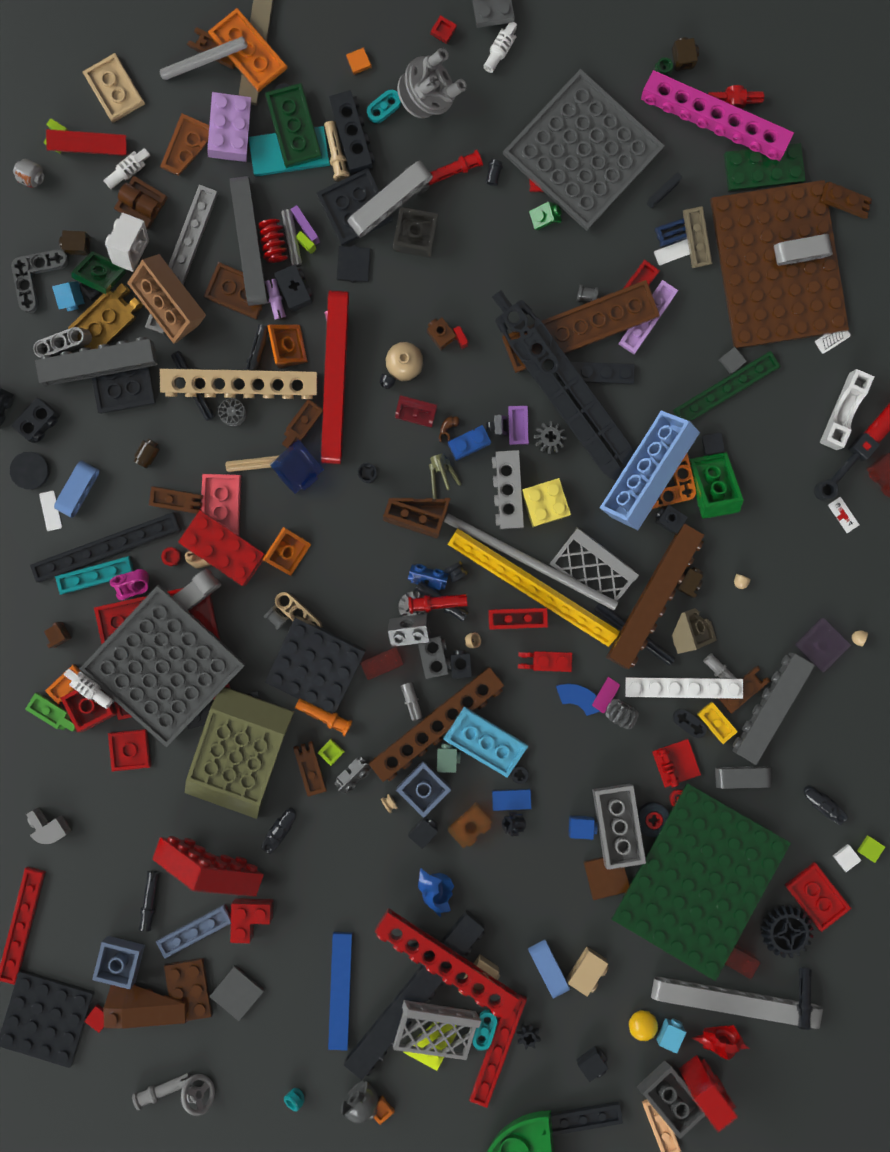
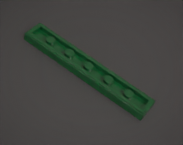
(727, 387)

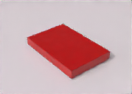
(817, 896)

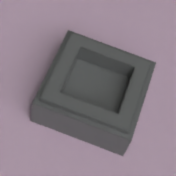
(732, 360)

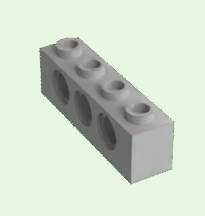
(511, 460)

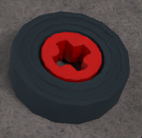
(646, 812)

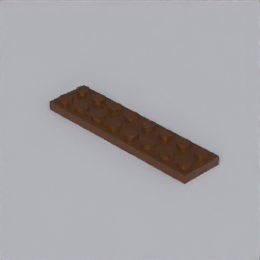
(594, 321)

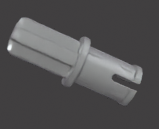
(717, 667)
(411, 701)

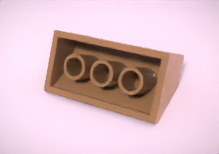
(166, 298)

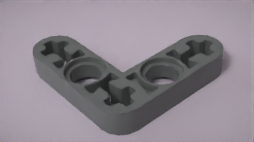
(30, 269)

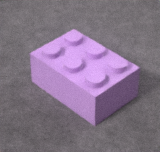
(229, 127)

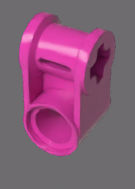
(129, 584)

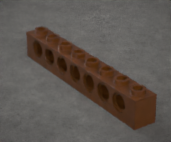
(387, 772)

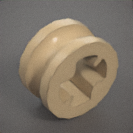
(389, 803)

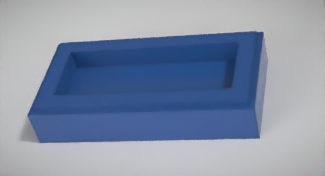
(511, 799)

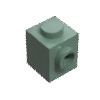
(447, 758)

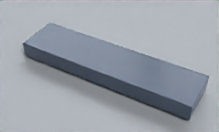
(194, 931)

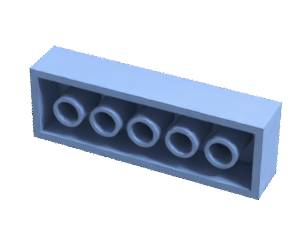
(649, 469)

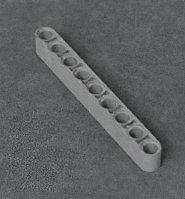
(731, 1001)

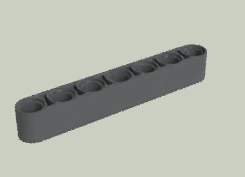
(248, 241)

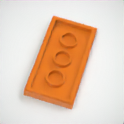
(257, 61)

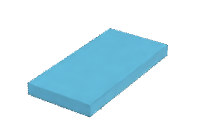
(485, 742)

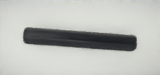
(200, 399)

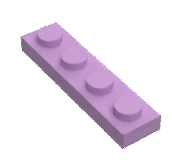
(635, 336)

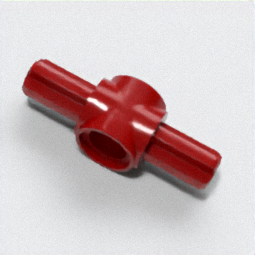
(738, 96)

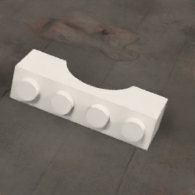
(852, 394)

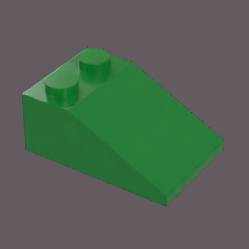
(716, 485)

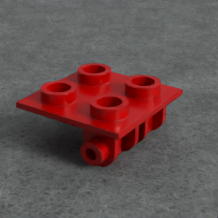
(676, 763)

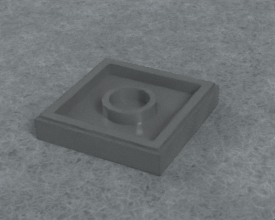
(237, 993)

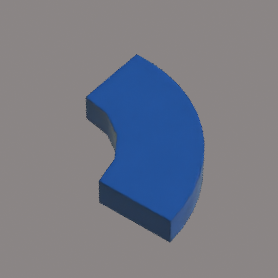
(577, 695)

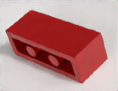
(517, 618)

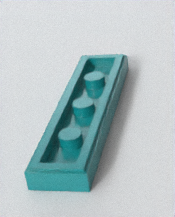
(93, 575)

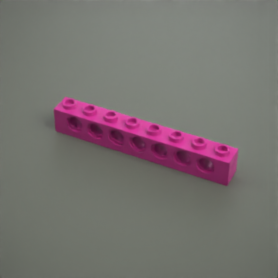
(710, 107)

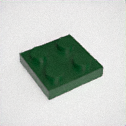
(98, 272)

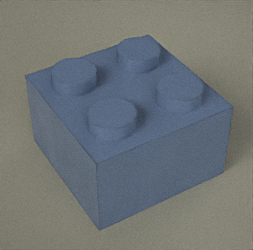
(423, 788)
(118, 962)

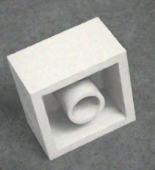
(127, 241)

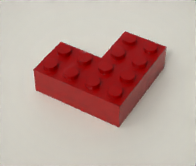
(206, 871)

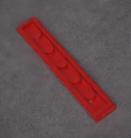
(21, 924)
(496, 1055)

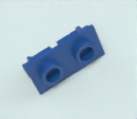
(436, 577)

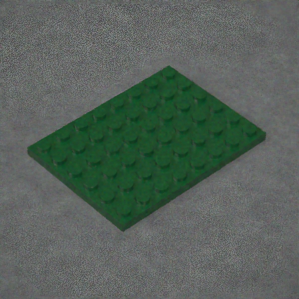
(701, 881)

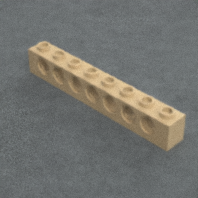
(169, 377)

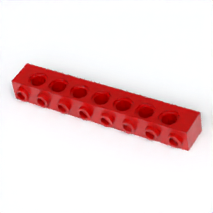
(499, 1008)

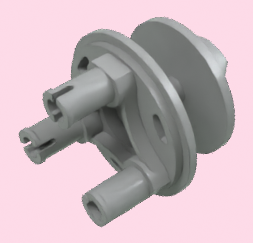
(427, 86)

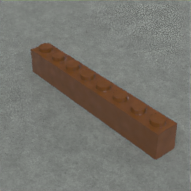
(655, 596)

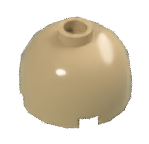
(404, 361)

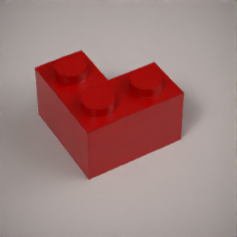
(246, 914)

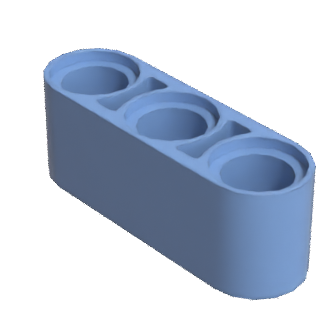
(76, 489)
(549, 968)

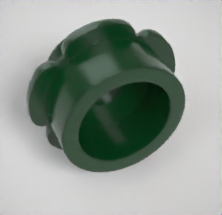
(664, 62)

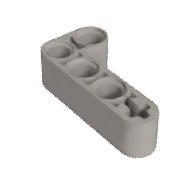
(196, 591)

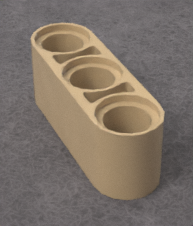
(292, 606)

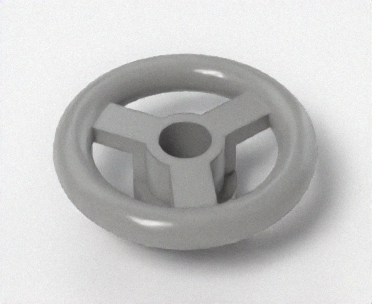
(195, 1095)

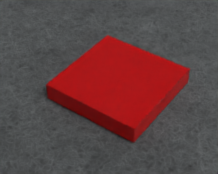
(129, 750)

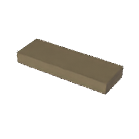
(697, 237)

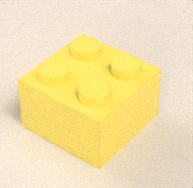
(545, 502)

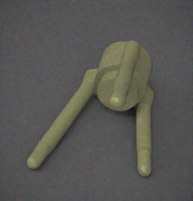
(440, 464)

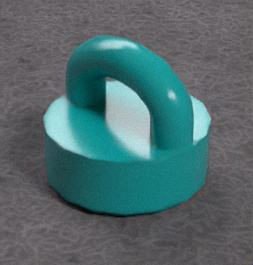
(293, 1101)

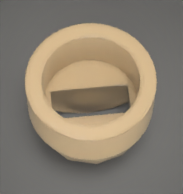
(741, 581)
(859, 637)
(477, 640)

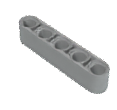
(390, 198)

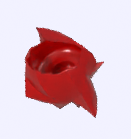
(722, 1040)

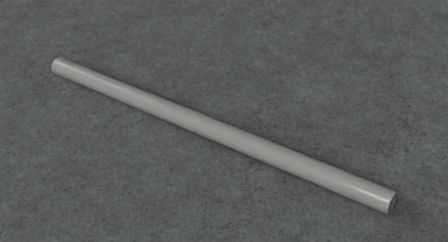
(531, 562)

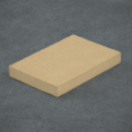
(113, 87)

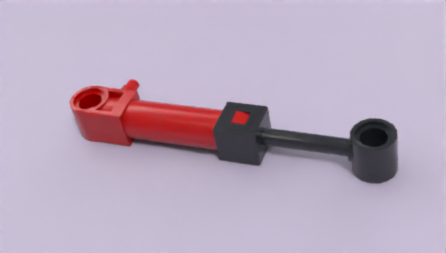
(862, 449)

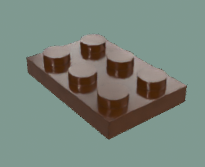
(189, 984)

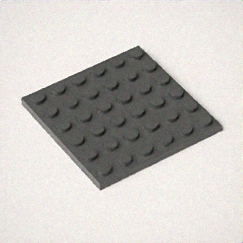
(583, 149)
(162, 666)

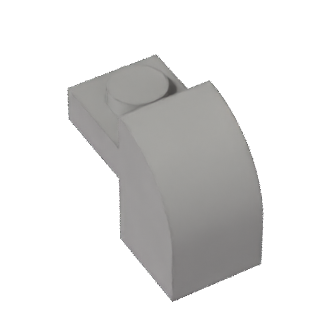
(47, 832)

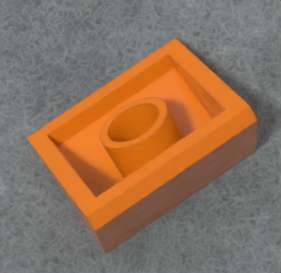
(287, 345)
(287, 551)

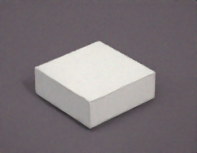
(846, 858)

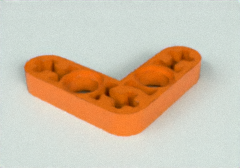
(677, 490)

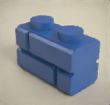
(469, 443)

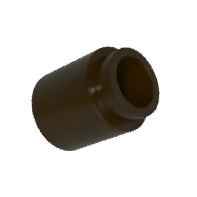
(146, 453)

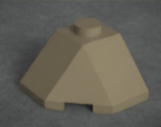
(692, 632)

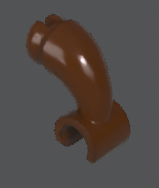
(448, 423)

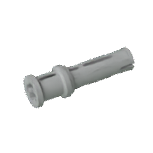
(153, 1093)

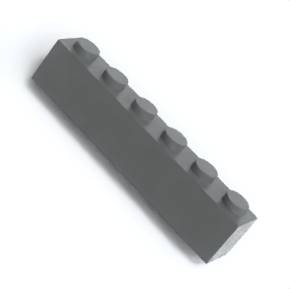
(96, 362)
(772, 708)

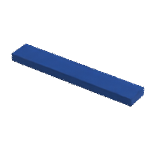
(340, 991)

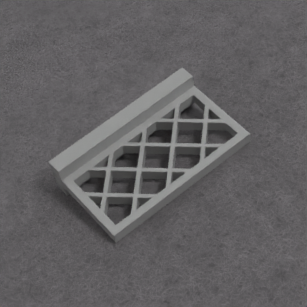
(604, 555)
(443, 1016)

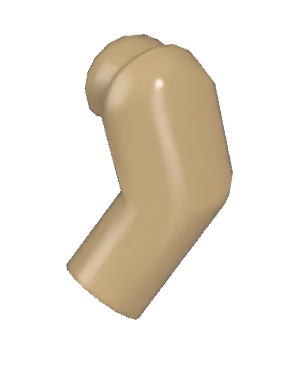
(195, 560)

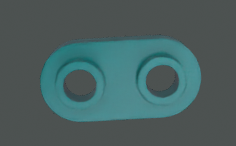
(381, 105)
(486, 1029)

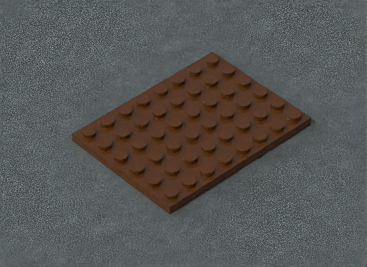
(772, 300)

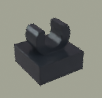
(499, 425)

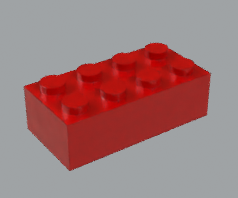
(222, 548)
(708, 1092)

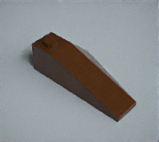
(141, 1008)

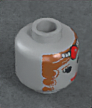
(28, 173)

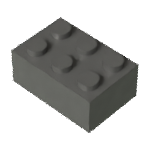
(671, 1099)

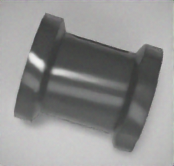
(587, 294)
(276, 617)

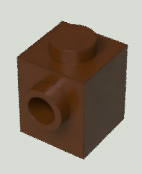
(440, 333)

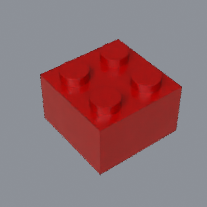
(85, 712)

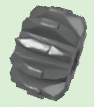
(545, 441)
(622, 714)

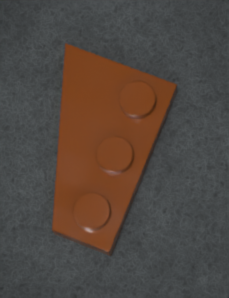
(186, 143)

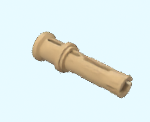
(337, 159)

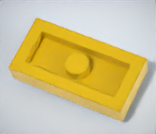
(717, 722)

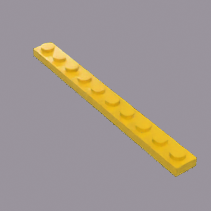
(533, 587)

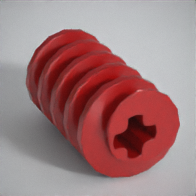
(271, 241)

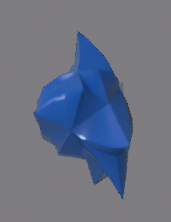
(436, 891)

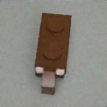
(302, 423)

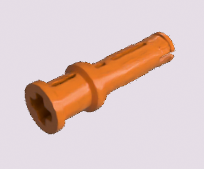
(332, 720)

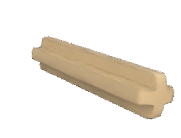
(249, 464)

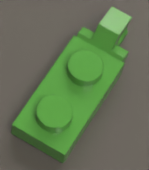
(50, 712)

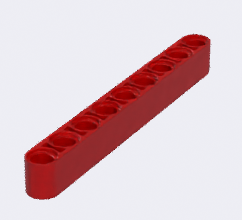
(335, 377)

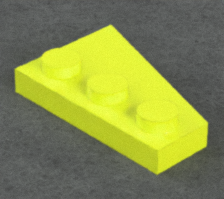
(430, 1060)

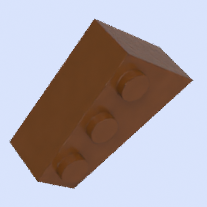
(417, 514)

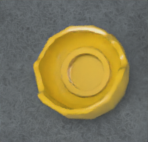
(643, 1025)

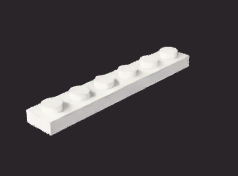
(684, 687)

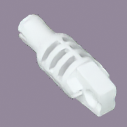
(500, 46)
(127, 168)
(88, 688)

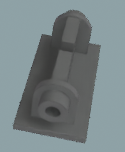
(347, 782)

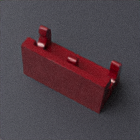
(415, 411)

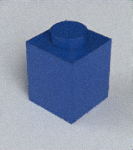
(582, 827)

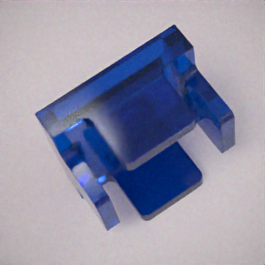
(297, 467)

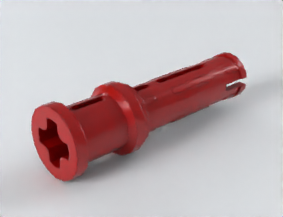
(463, 164)
(427, 603)

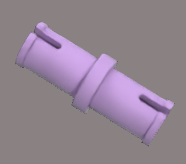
(275, 298)

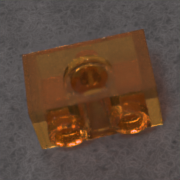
(473, 814)

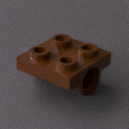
(140, 201)

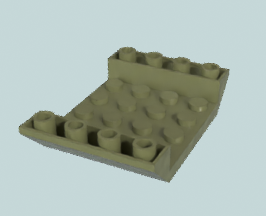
(237, 751)

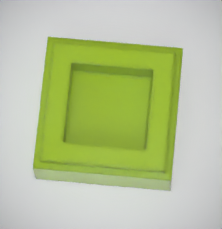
(306, 242)
(331, 752)
(871, 849)

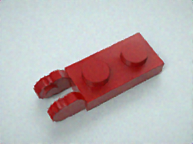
(547, 661)

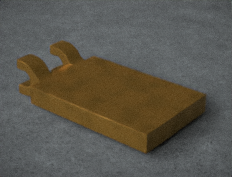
(108, 316)

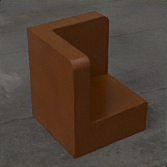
(57, 634)

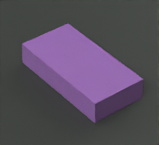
(304, 224)
(518, 425)

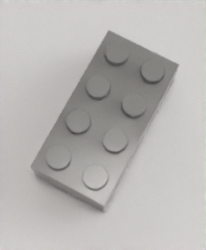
(619, 826)

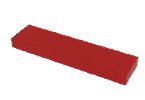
(85, 142)

